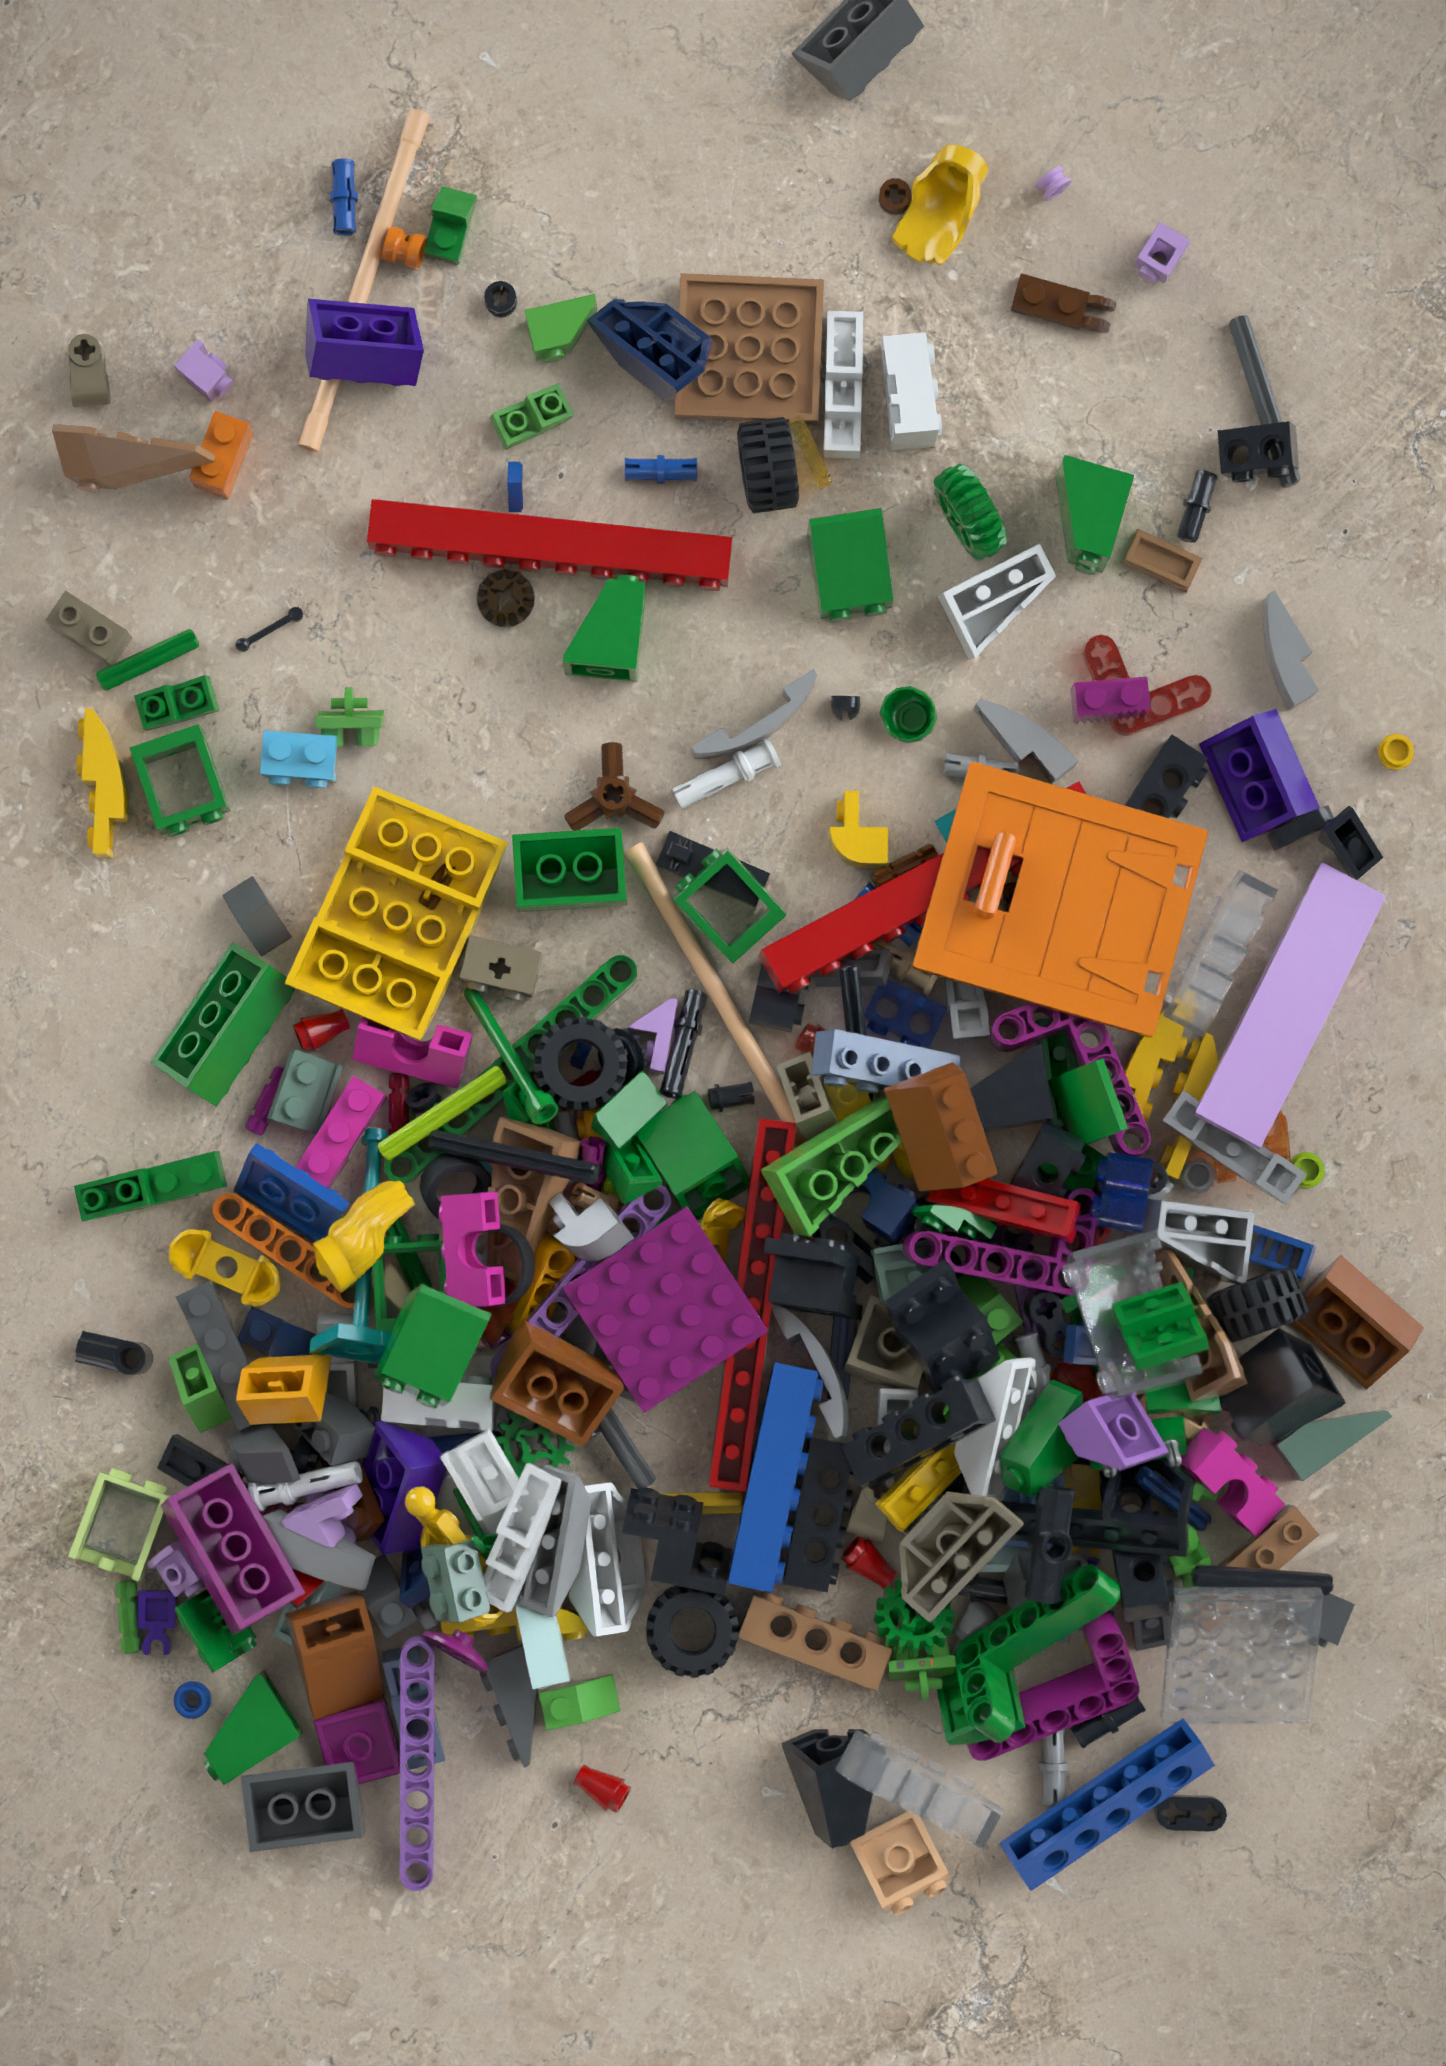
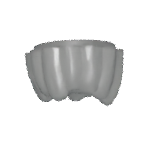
(1198, 1175)

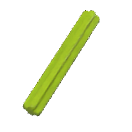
(442, 1113)

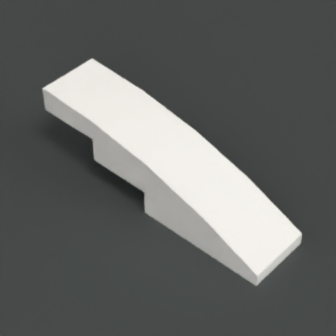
(843, 384)
(519, 1536)

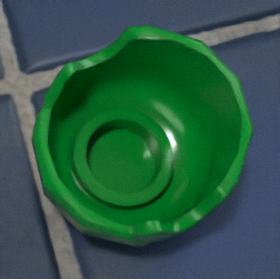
(908, 714)

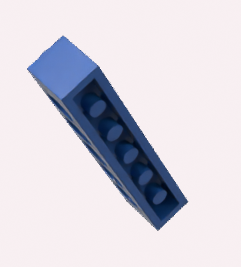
(1107, 1804)

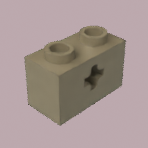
(88, 628)
(485, 953)
(807, 1096)

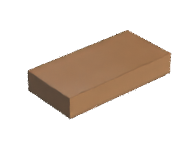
(1161, 560)

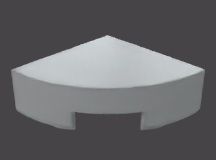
(425, 1614)

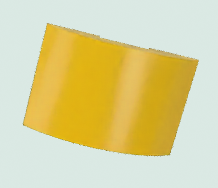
(373, 939)

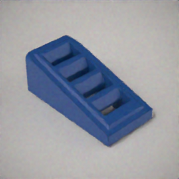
(1304, 1260)

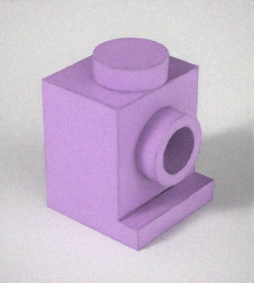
(1166, 244)
(204, 372)
(177, 1570)

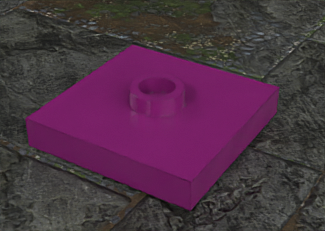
(361, 1736)

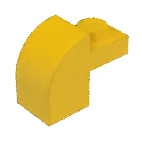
(854, 844)

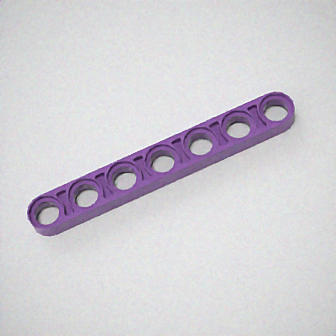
(646, 1220)
(423, 1746)

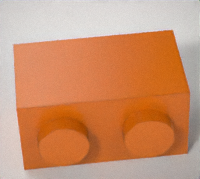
(228, 441)

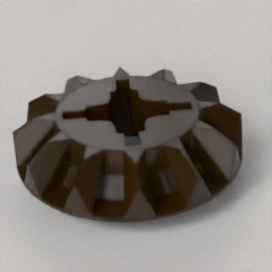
(510, 614)

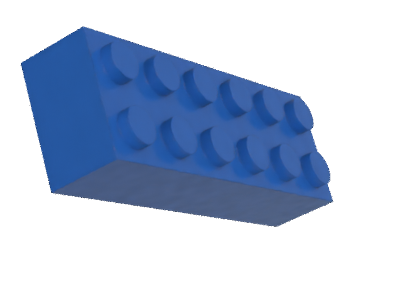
(773, 1476)

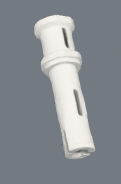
(742, 766)
(309, 1483)

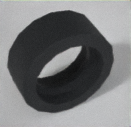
(442, 1167)

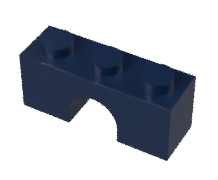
(888, 1208)

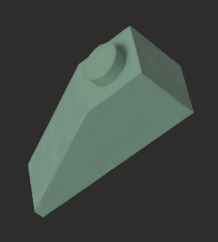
(1323, 1440)

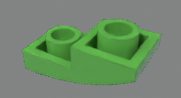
(532, 416)

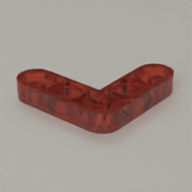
(1139, 725)

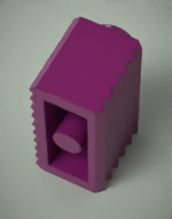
(1110, 699)

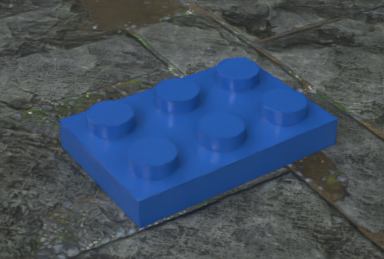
(289, 1194)

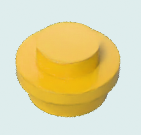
(1395, 752)

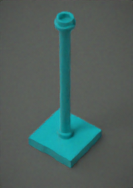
(358, 1340)

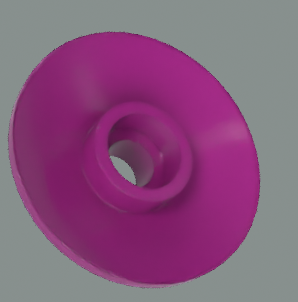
(459, 1647)

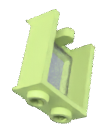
(120, 1524)

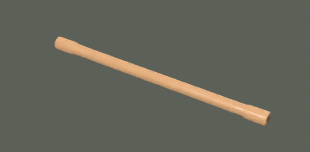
(409, 143)
(649, 874)

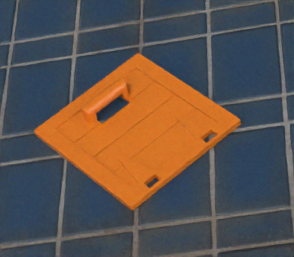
(1087, 904)

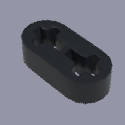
(1300, 828)
(1190, 1822)

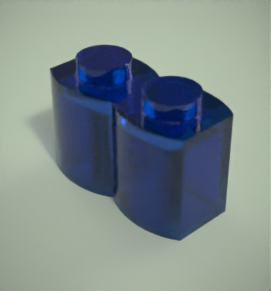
(1122, 1193)

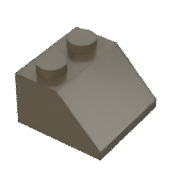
(877, 1351)

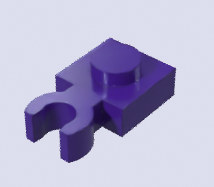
(157, 1614)

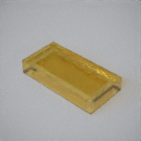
(810, 451)

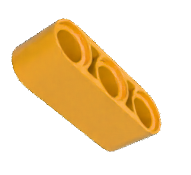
(551, 1264)

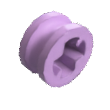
(1053, 183)

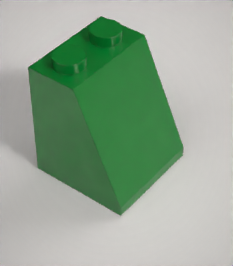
(1090, 511)
(850, 564)
(610, 634)
(693, 1155)
(431, 1346)

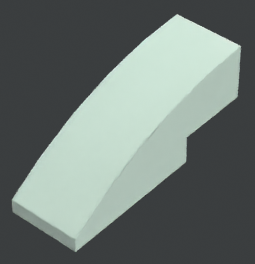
(542, 1647)

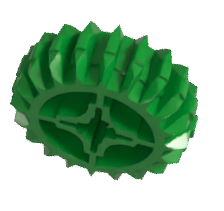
(970, 511)

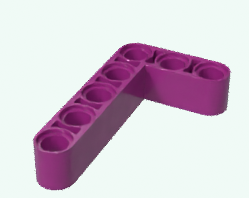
(1073, 1027)
(1011, 1259)
(1075, 1695)

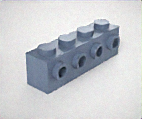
(871, 1061)

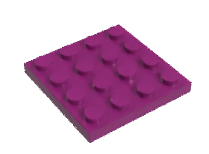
(665, 1309)

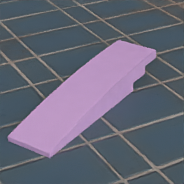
(1289, 1005)

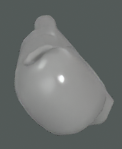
(975, 1618)

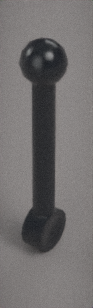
(295, 615)

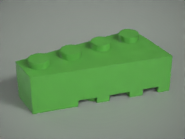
(830, 1165)

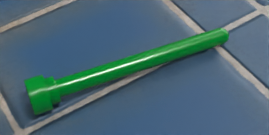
(539, 1105)

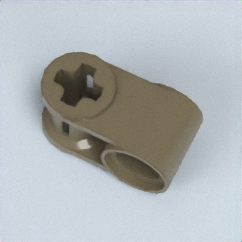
(88, 378)
(866, 1518)

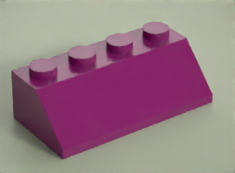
(232, 1548)

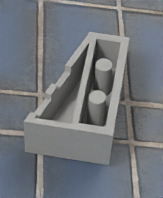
(1204, 1236)

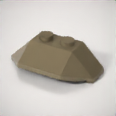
(951, 1548)

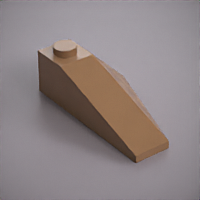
(111, 462)
(524, 1193)
(1220, 1362)

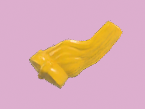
(941, 205)
(358, 1237)

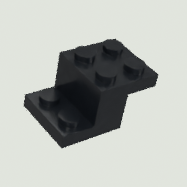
(813, 1276)
(942, 1327)
(676, 1527)

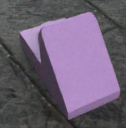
(658, 1023)
(321, 1516)

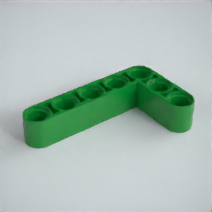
(1018, 1636)

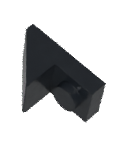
(1350, 843)

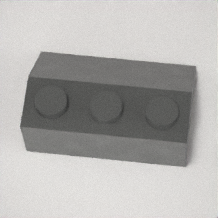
(857, 43)
(303, 1806)

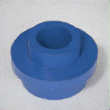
(184, 1708)

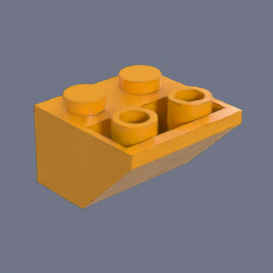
(284, 1389)

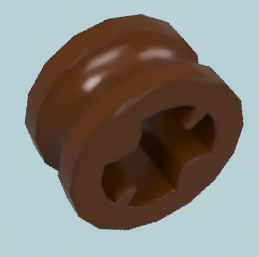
(887, 203)

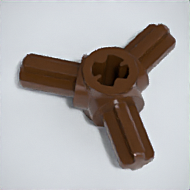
(613, 778)

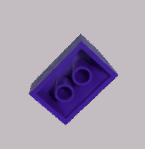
(363, 342)
(1259, 775)
(394, 1466)

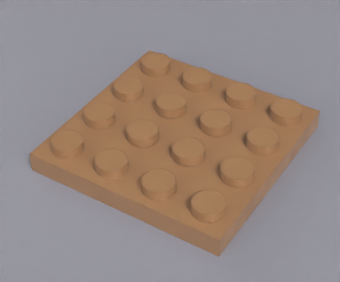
(761, 350)

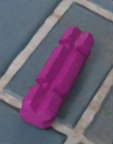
(258, 1122)

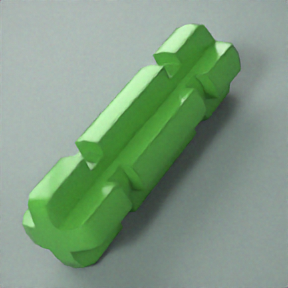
(128, 1617)

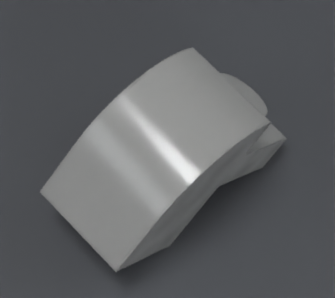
(591, 1234)

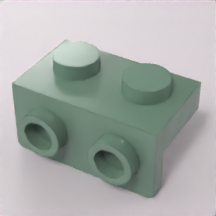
(455, 1581)

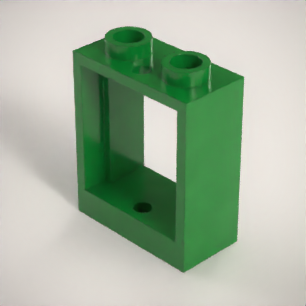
(168, 746)
(753, 932)
(394, 1245)

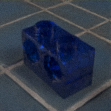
(908, 1005)

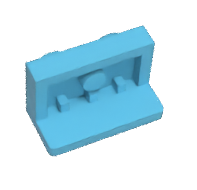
(298, 757)

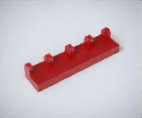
(1014, 1207)

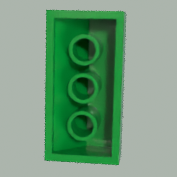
(224, 1024)

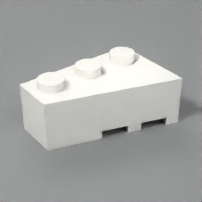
(910, 391)
(993, 598)
(468, 1407)

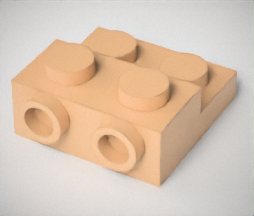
(901, 1863)

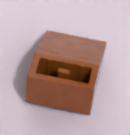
(336, 1654)

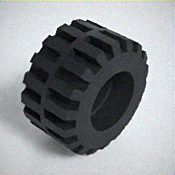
(768, 465)
(590, 1032)
(1259, 1304)
(692, 1662)

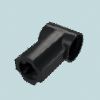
(111, 1353)

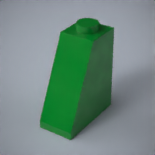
(1039, 1445)
(251, 1732)

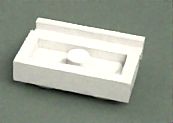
(481, 1474)

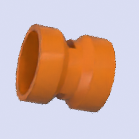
(404, 248)

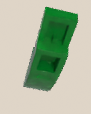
(150, 1186)

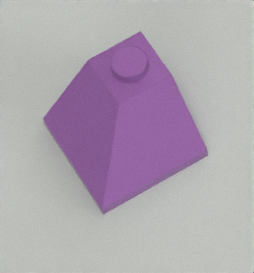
(1113, 1432)

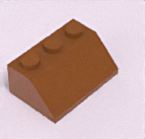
(941, 1129)
(1356, 1323)
(555, 1383)

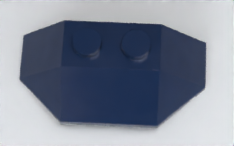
(653, 343)

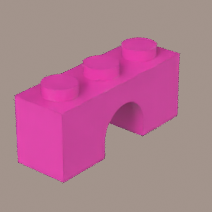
(435, 1060)
(340, 1131)
(463, 1221)
(1249, 1498)

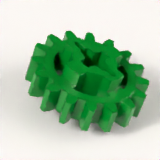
(513, 1433)
(912, 1636)

